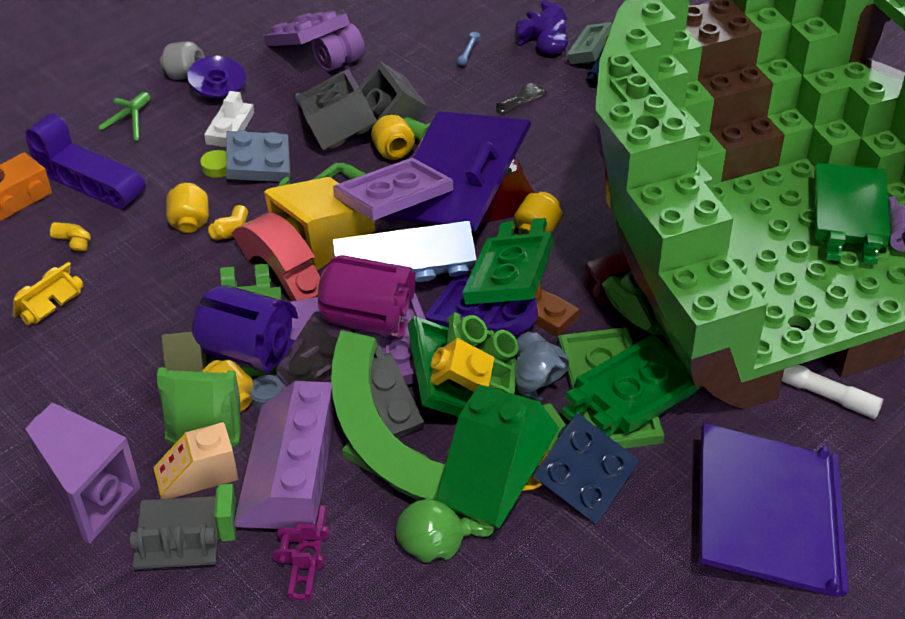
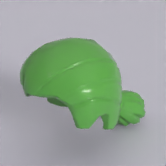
(434, 530)

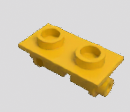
(34, 302)

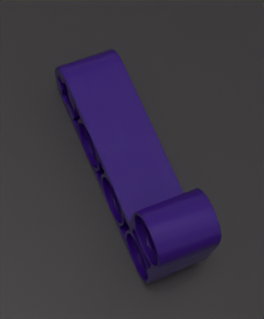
(80, 168)

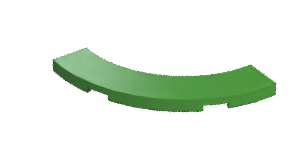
(366, 431)

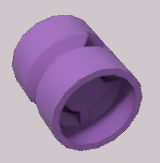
(338, 47)

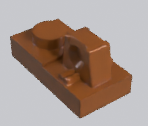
(554, 313)

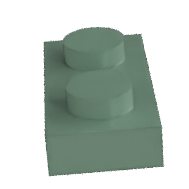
(589, 44)

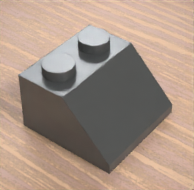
(391, 94)

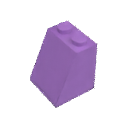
(83, 467)

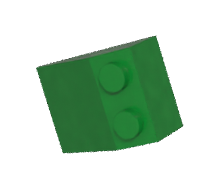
(494, 453)

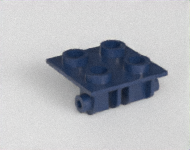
(585, 468)

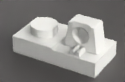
(232, 116)

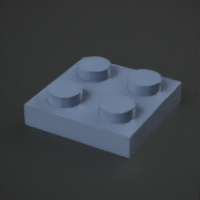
(257, 156)

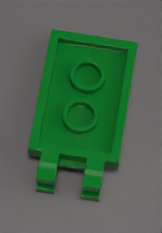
(851, 209)
(510, 265)
(630, 387)

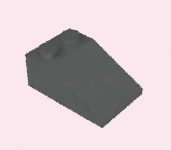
(336, 110)

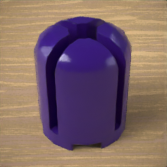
(244, 327)

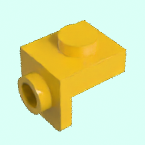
(462, 365)

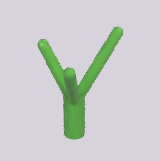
(131, 107)

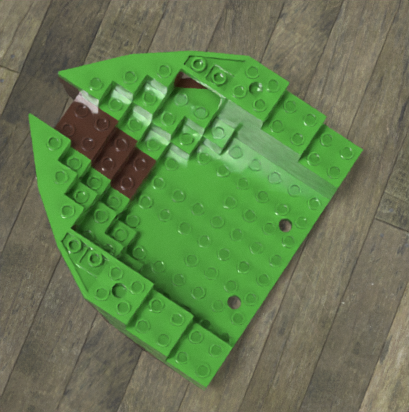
(710, 176)

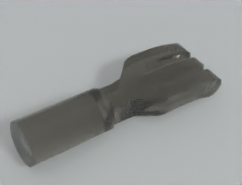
(527, 93)

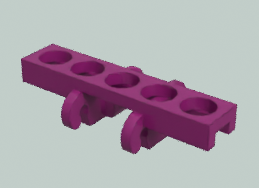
(302, 560)

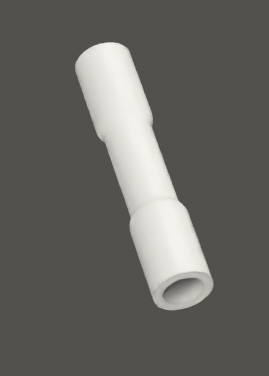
(847, 396)

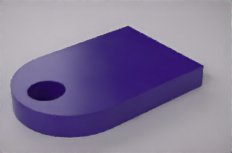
(495, 315)

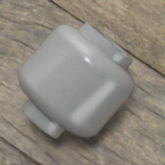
(178, 58)

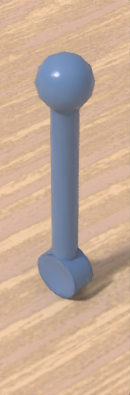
(473, 37)

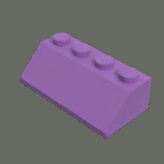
(288, 458)

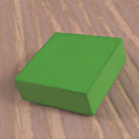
(225, 512)

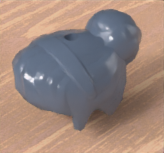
(537, 364)

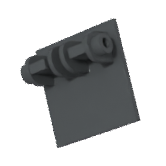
(175, 533)

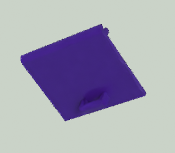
(474, 155)
(771, 511)

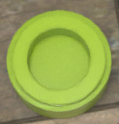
(214, 163)

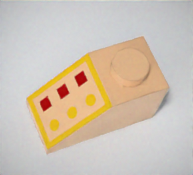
(196, 462)

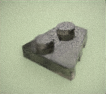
(310, 354)

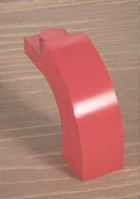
(283, 250)

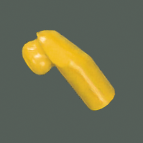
(223, 227)
(77, 234)

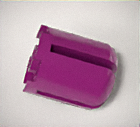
(366, 295)

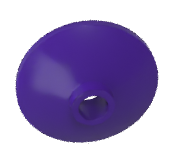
(216, 76)

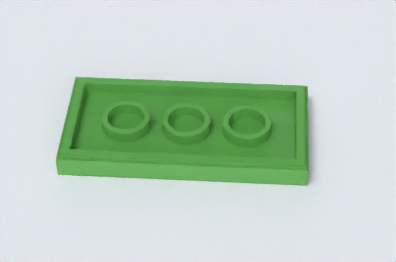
(591, 349)

